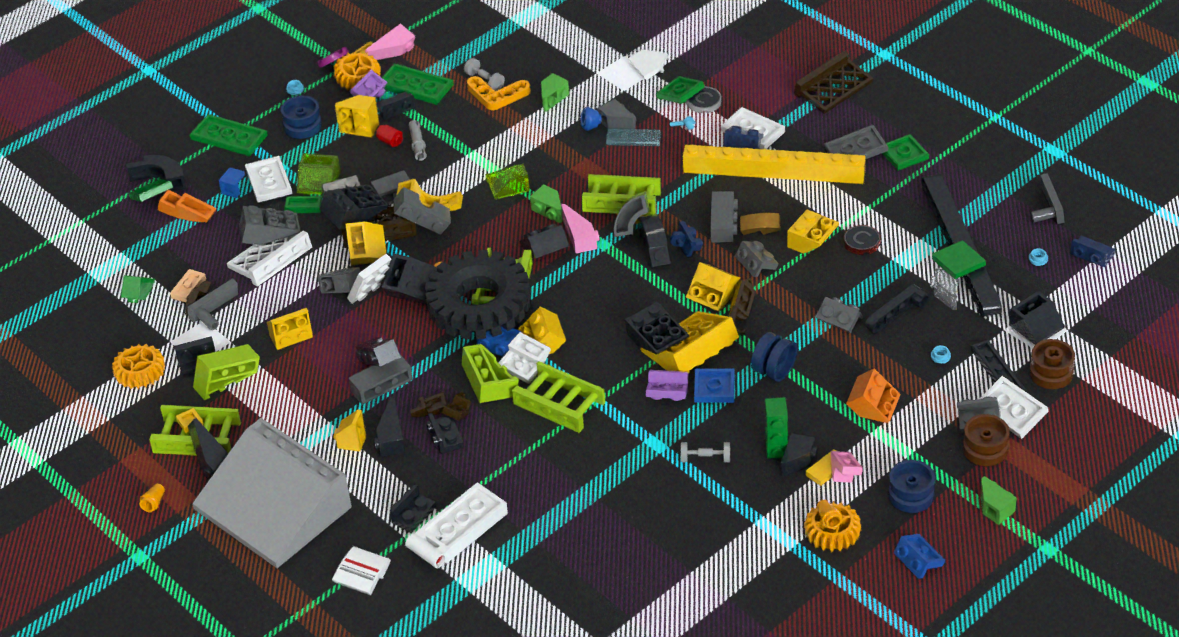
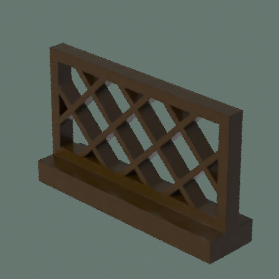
(824, 75)
(392, 228)

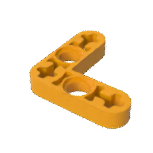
(496, 100)

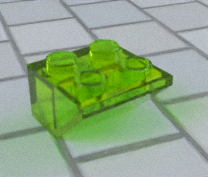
(315, 171)

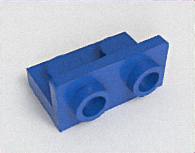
(499, 343)
(918, 554)

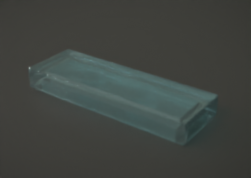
(633, 137)

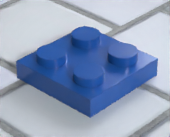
(714, 385)

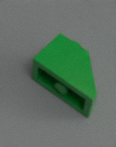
(136, 288)

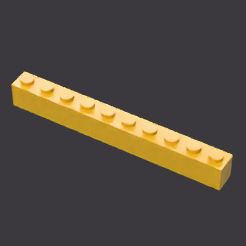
(774, 164)

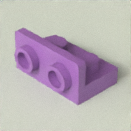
(370, 85)

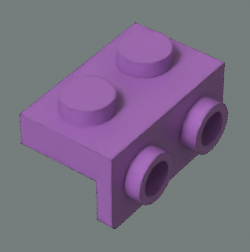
(667, 384)

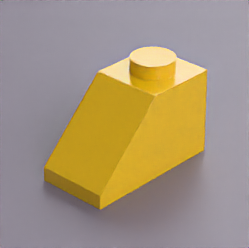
(351, 432)

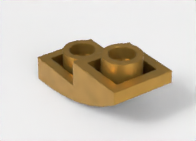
(761, 222)

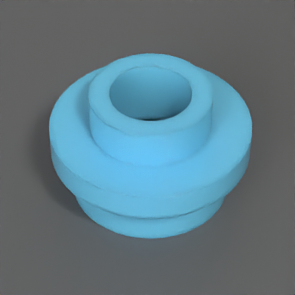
(294, 87)
(1038, 257)
(940, 354)

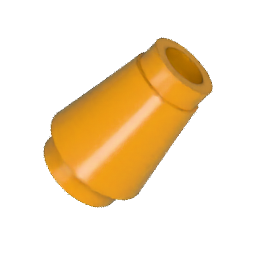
(150, 500)
(829, 514)

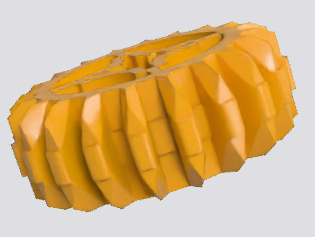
(353, 68)
(138, 366)
(836, 538)

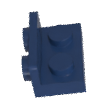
(739, 138)
(1092, 251)

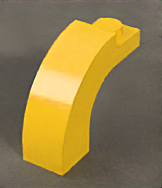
(451, 200)

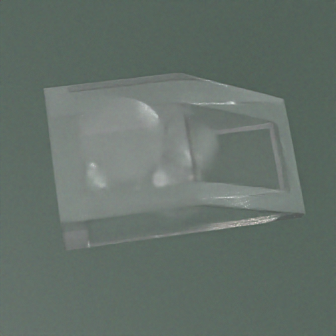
(945, 288)

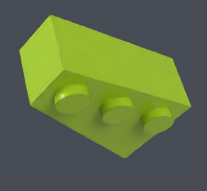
(224, 367)
(486, 375)

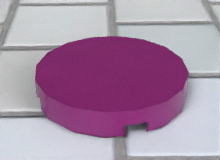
(332, 57)

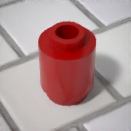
(389, 135)

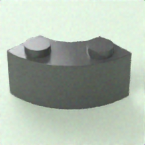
(630, 213)

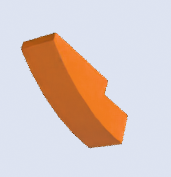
(185, 207)

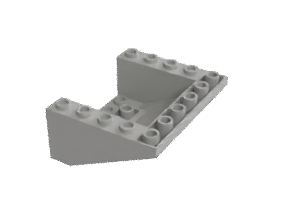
(273, 493)

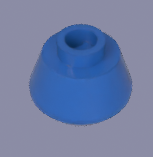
(590, 118)

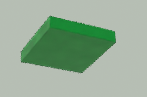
(680, 90)
(905, 152)
(150, 190)
(958, 259)

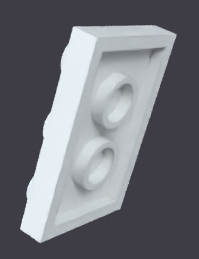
(751, 120)
(268, 179)
(369, 279)
(1016, 406)

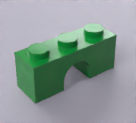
(776, 427)

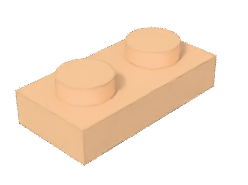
(187, 285)

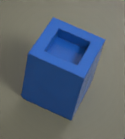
(229, 182)

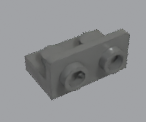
(971, 408)

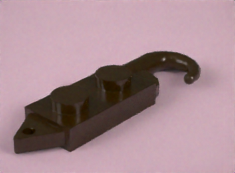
(742, 302)

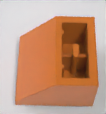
(873, 397)

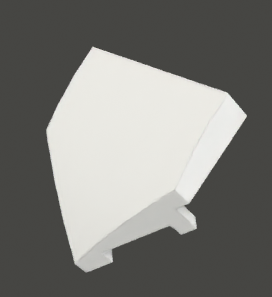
(648, 62)

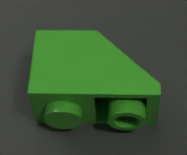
(553, 91)
(547, 203)
(996, 501)

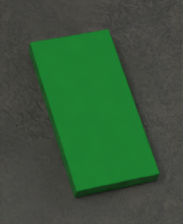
(419, 83)
(228, 135)

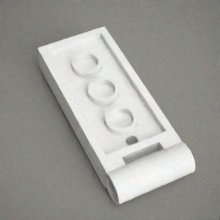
(457, 526)

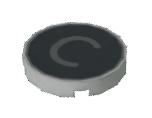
(705, 100)

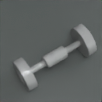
(473, 66)
(704, 452)

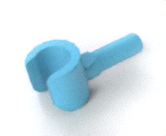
(688, 122)

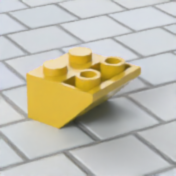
(357, 115)
(810, 231)
(365, 242)
(712, 286)
(544, 328)
(290, 329)

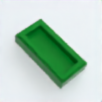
(303, 204)

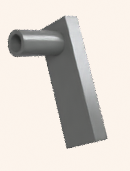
(1055, 209)
(202, 307)

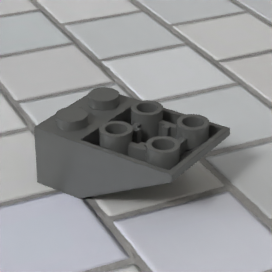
(266, 225)

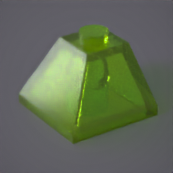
(508, 181)

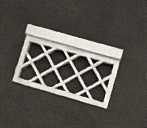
(271, 261)

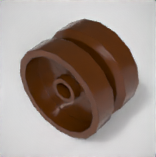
(1052, 364)
(986, 440)

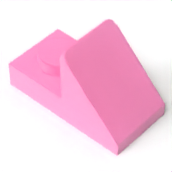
(844, 466)

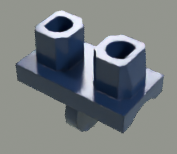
(686, 239)

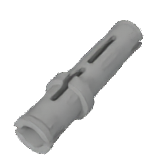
(417, 142)

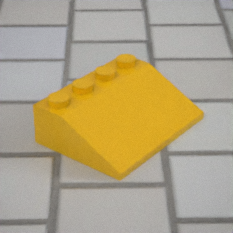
(706, 338)

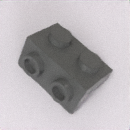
(755, 257)
(839, 315)

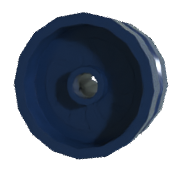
(301, 117)
(774, 356)
(911, 486)

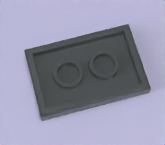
(861, 142)

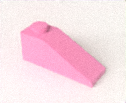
(392, 44)
(579, 230)

